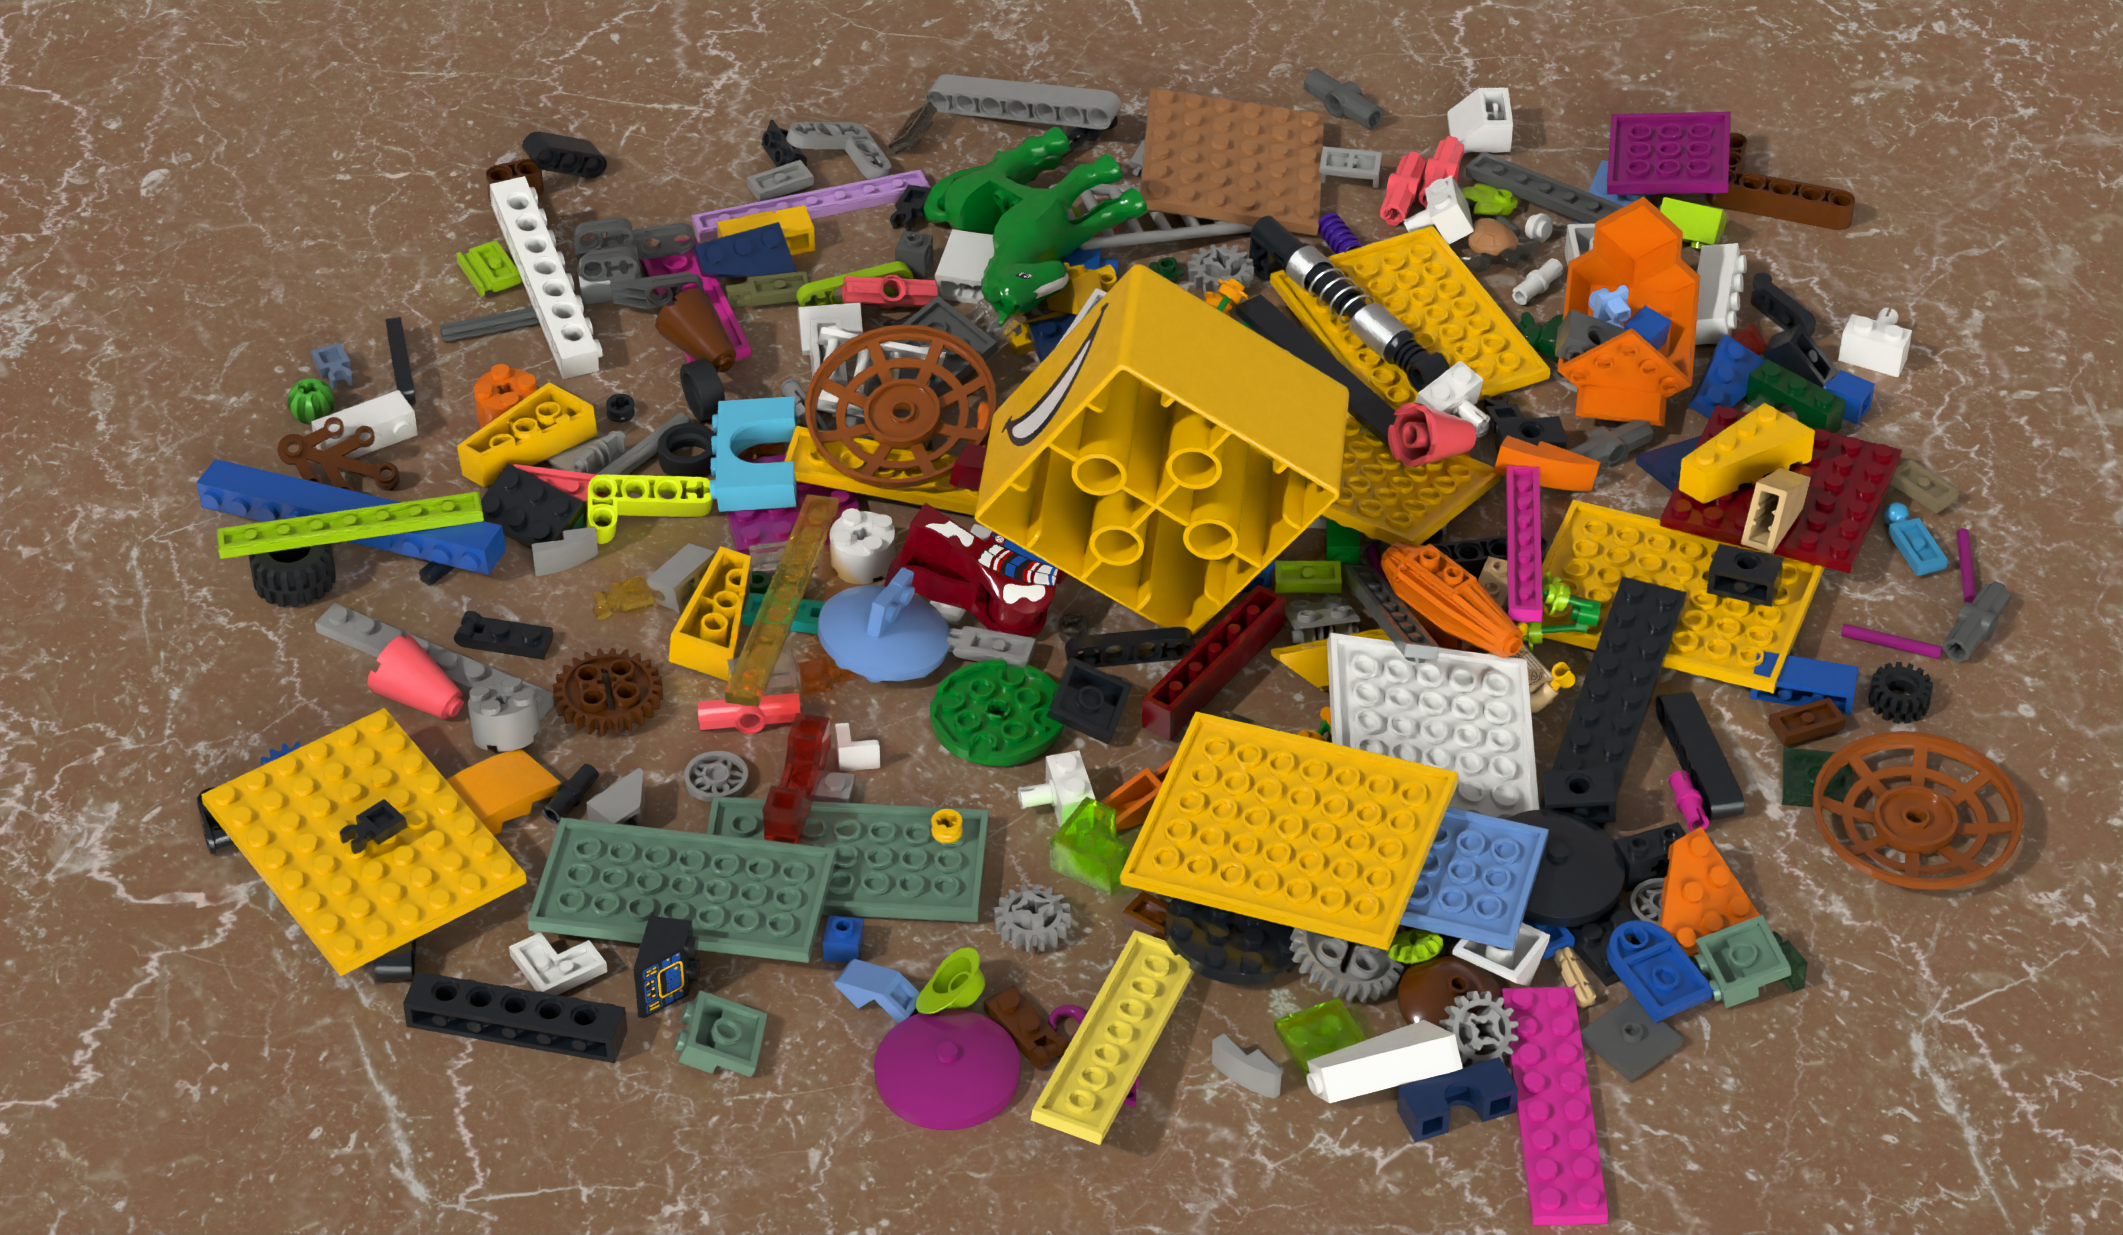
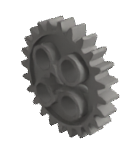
(1365, 974)

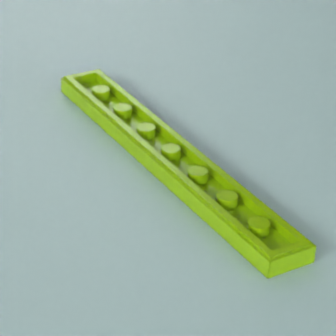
(349, 525)

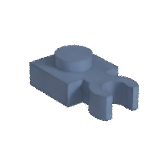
(332, 363)

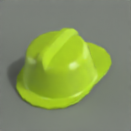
(955, 983)

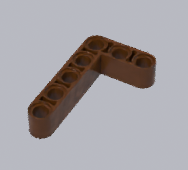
(1781, 197)

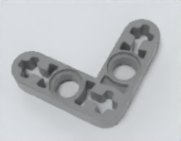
(842, 135)

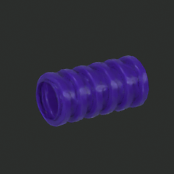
(1337, 234)

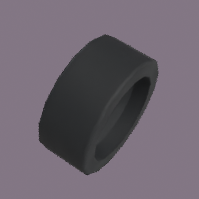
(701, 388)
(686, 436)

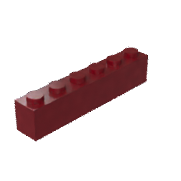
(1213, 662)

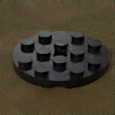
(1214, 952)

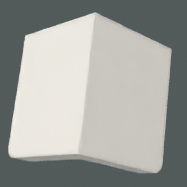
(855, 754)

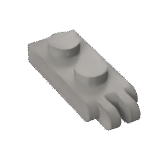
(987, 645)

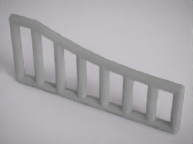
(1138, 236)

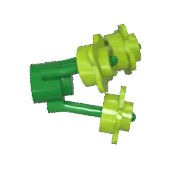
(1556, 597)

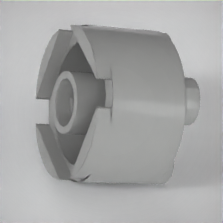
(504, 715)

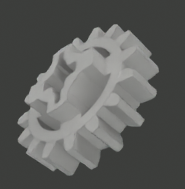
(1219, 264)
(1032, 918)
(1493, 1025)

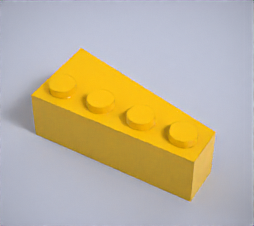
(1745, 453)
(713, 618)

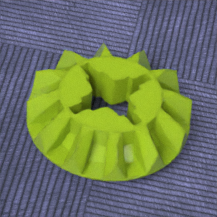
(1415, 946)

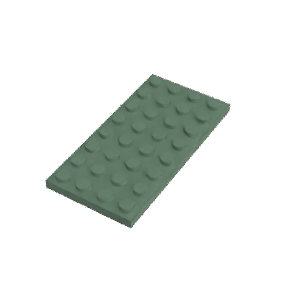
(883, 856)
(735, 890)

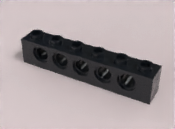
(515, 1017)

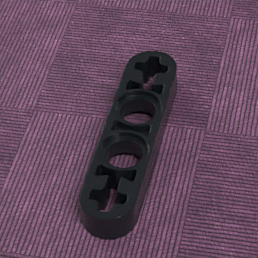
(400, 358)
(1130, 645)

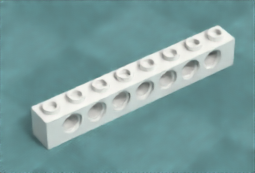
(544, 277)

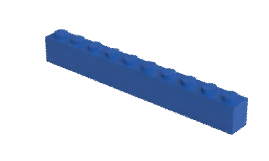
(276, 496)

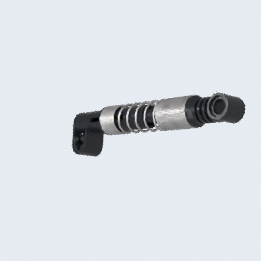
(1277, 249)

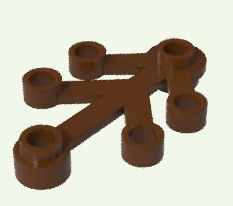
(334, 457)

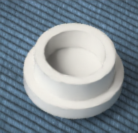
(1539, 227)

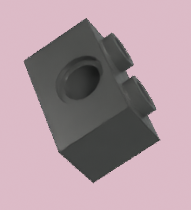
(1581, 333)

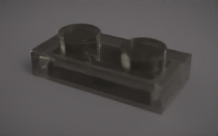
(914, 126)

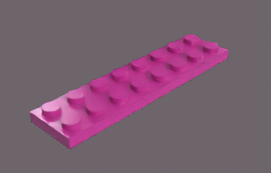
(1555, 1108)

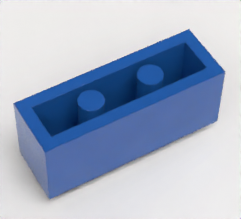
(1808, 681)

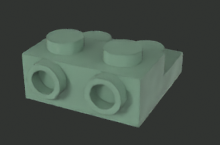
(1741, 960)
(720, 1035)

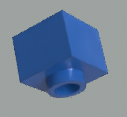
(843, 939)

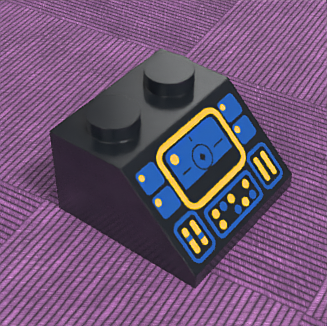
(665, 964)

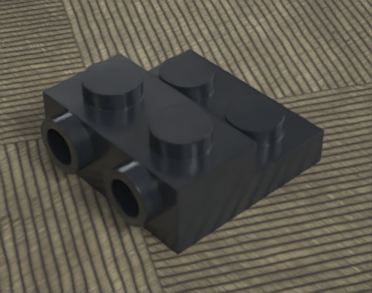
(1089, 700)

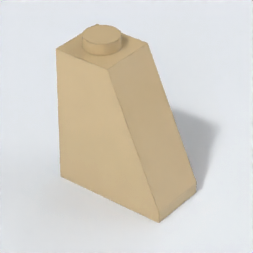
(1774, 509)

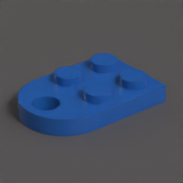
(1656, 970)

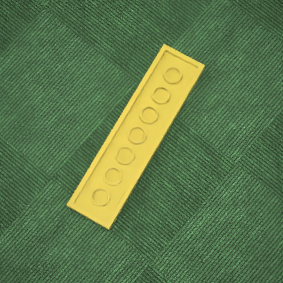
(1114, 1039)

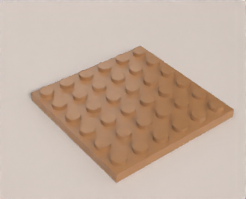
(1232, 160)

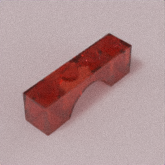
(791, 801)

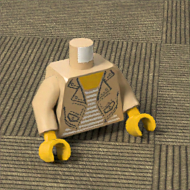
(1542, 683)

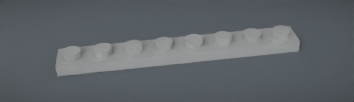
(373, 636)

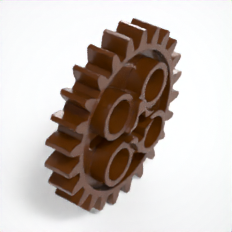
(583, 697)

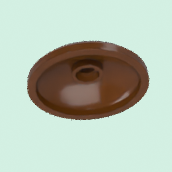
(1430, 988)

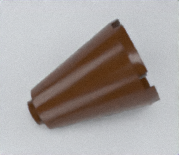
(697, 329)

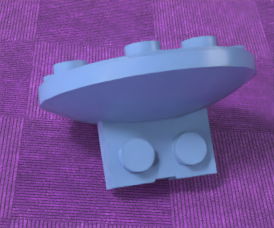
(884, 631)

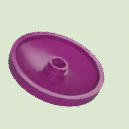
(947, 1069)

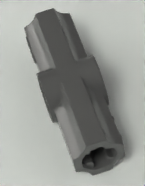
(1343, 99)
(1615, 444)
(1976, 621)

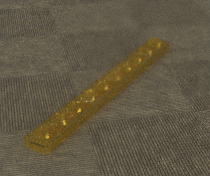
(781, 601)

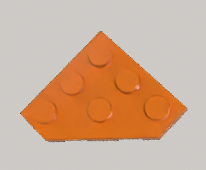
(1700, 892)

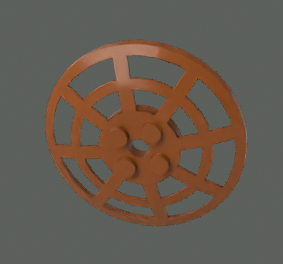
(898, 395)
(1917, 802)

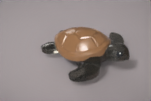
(1497, 245)

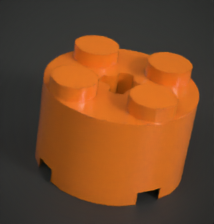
(501, 391)

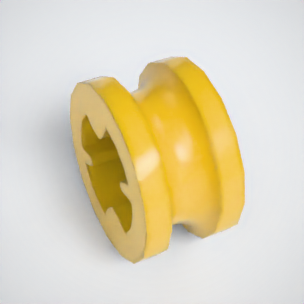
(952, 820)

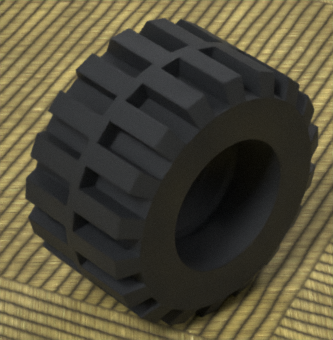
(293, 574)

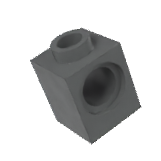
(916, 252)

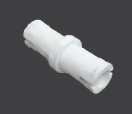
(1537, 281)

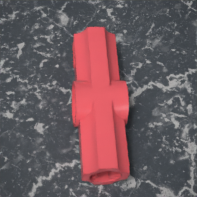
(1442, 165)
(1403, 188)
(870, 291)
(748, 719)

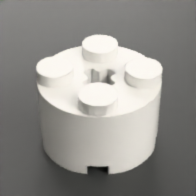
(862, 546)

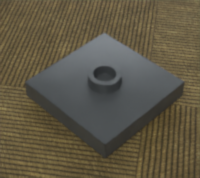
(1630, 1039)

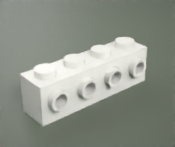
(1719, 290)

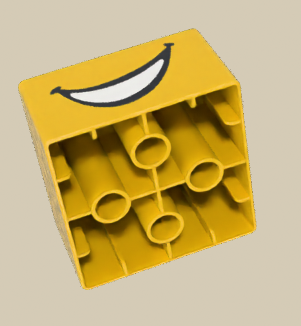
(1163, 453)

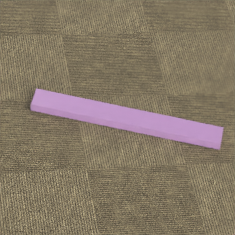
(818, 202)

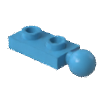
(1913, 540)

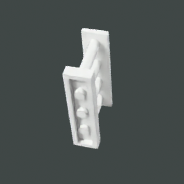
(836, 336)

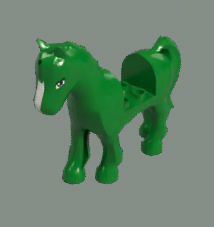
(1029, 222)

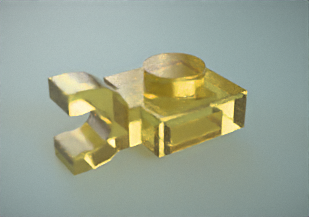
(626, 594)

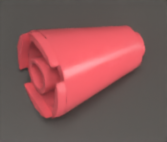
(1428, 435)
(415, 679)

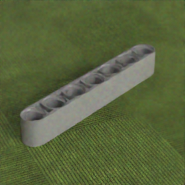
(1024, 101)

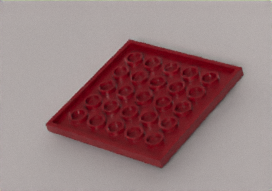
(1838, 510)

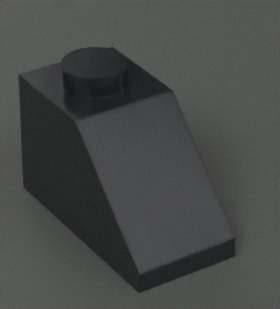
(1800, 354)

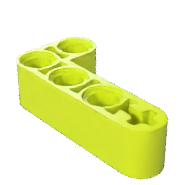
(648, 504)

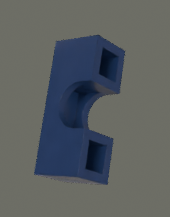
(1482, 1086)

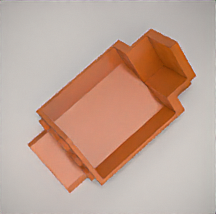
(1626, 374)

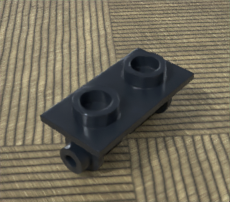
(778, 148)

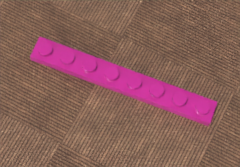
(1523, 544)

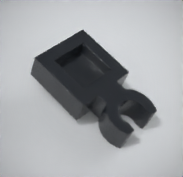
(909, 207)
(1501, 410)
(374, 824)

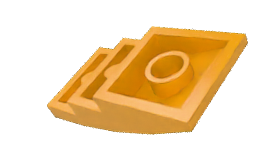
(503, 787)

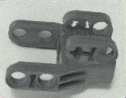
(611, 267)

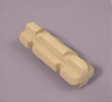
(1575, 976)

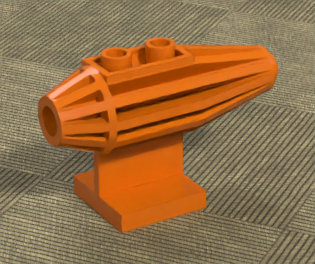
(1449, 601)

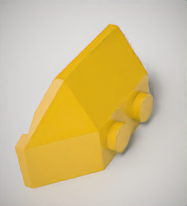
(1311, 658)

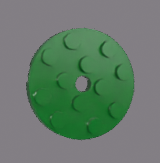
(968, 729)

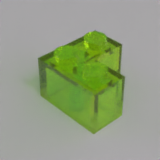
(1088, 847)

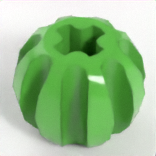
(310, 400)

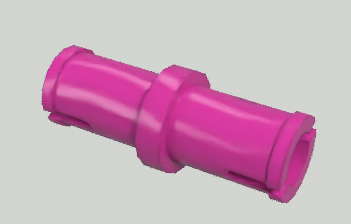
(1688, 800)

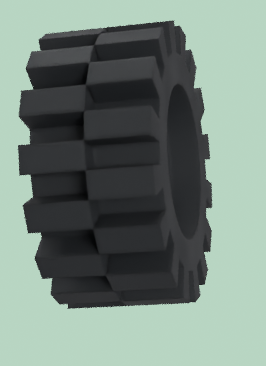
(1897, 705)

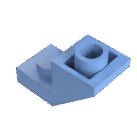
(889, 988)

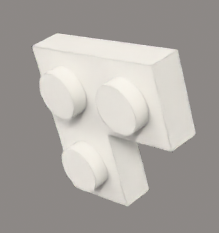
(553, 971)

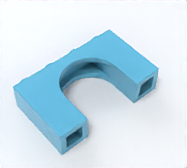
(746, 484)

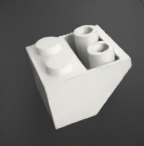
(1483, 121)

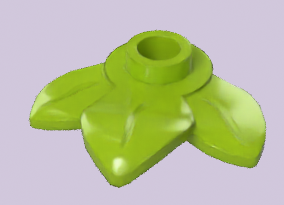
(1490, 200)

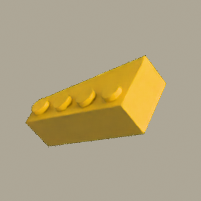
(527, 434)

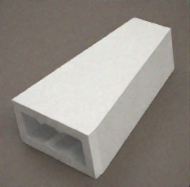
(1384, 1062)

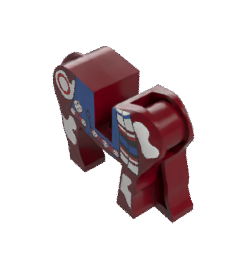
(989, 578)

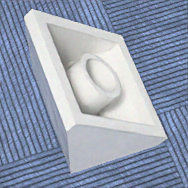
(848, 313)
(1513, 965)

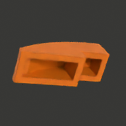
(1556, 465)
(1136, 796)

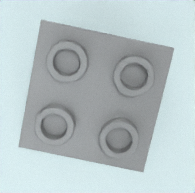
(592, 454)
(1331, 612)

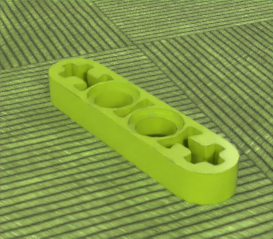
(829, 285)

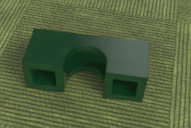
(1810, 402)

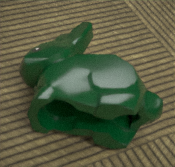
(1540, 337)

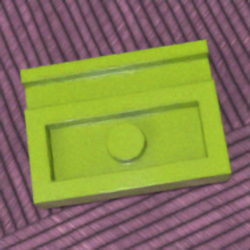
(489, 268)

